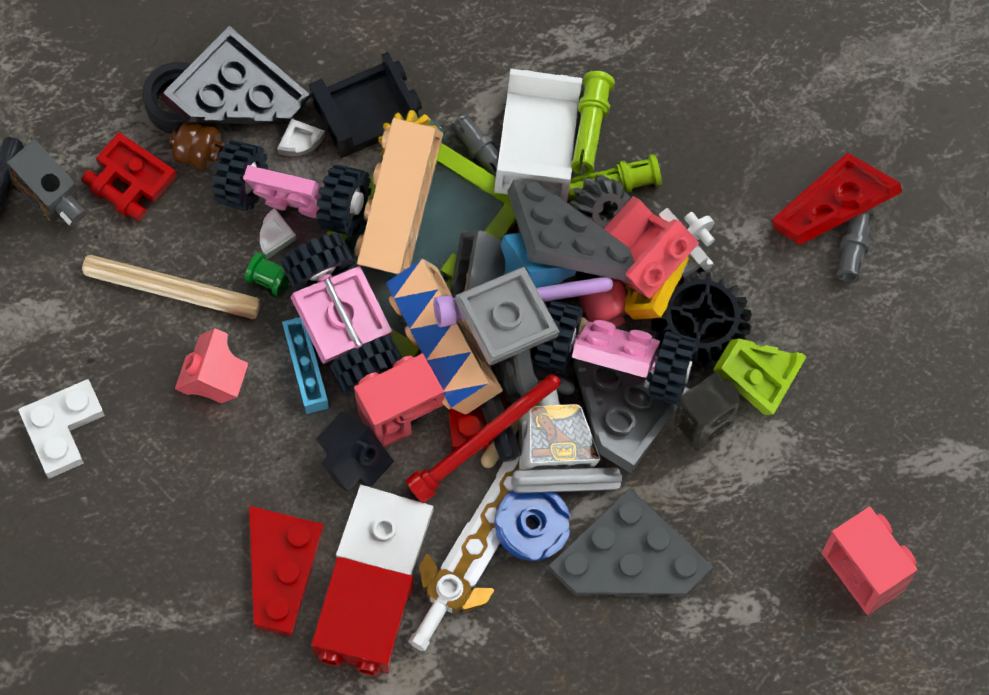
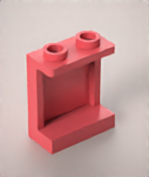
(654, 245)

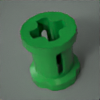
(266, 274)

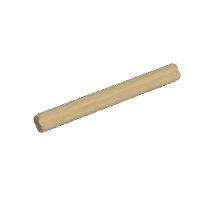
(171, 286)

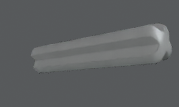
(566, 480)

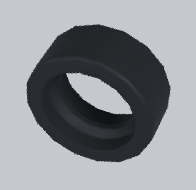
(156, 81)

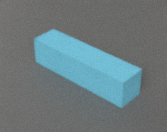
(305, 366)

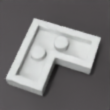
(53, 419)

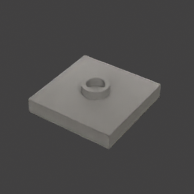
(506, 316)

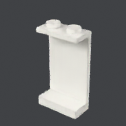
(538, 131)

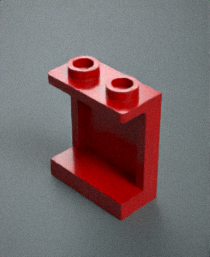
(361, 616)

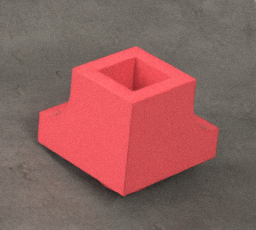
(212, 369)

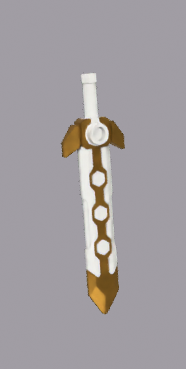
(465, 563)

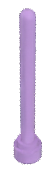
(448, 313)

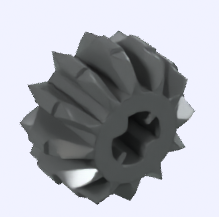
(600, 199)

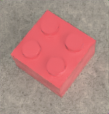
(870, 560)

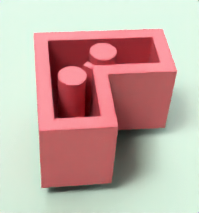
(397, 397)

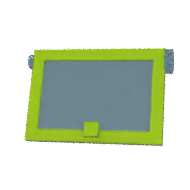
(457, 202)

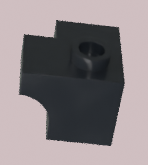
(353, 452)

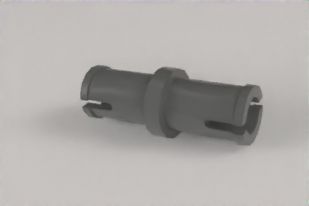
(479, 145)
(854, 247)

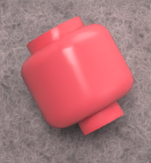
(606, 305)

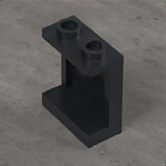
(362, 104)

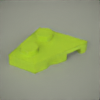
(759, 372)

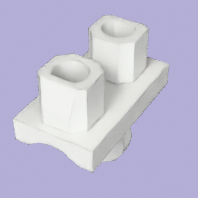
(700, 230)

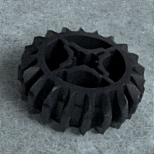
(685, 317)

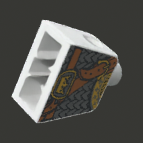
(556, 437)

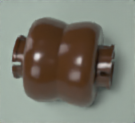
(196, 145)

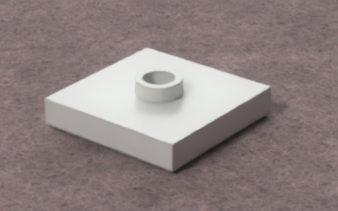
(385, 530)

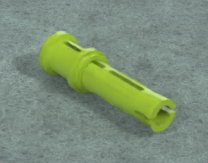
(592, 108)
(628, 174)

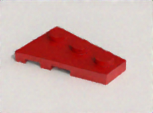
(834, 198)
(281, 567)

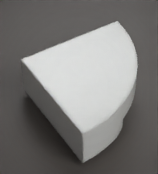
(300, 139)
(275, 234)

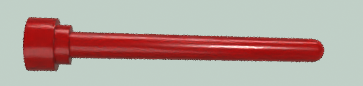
(426, 482)

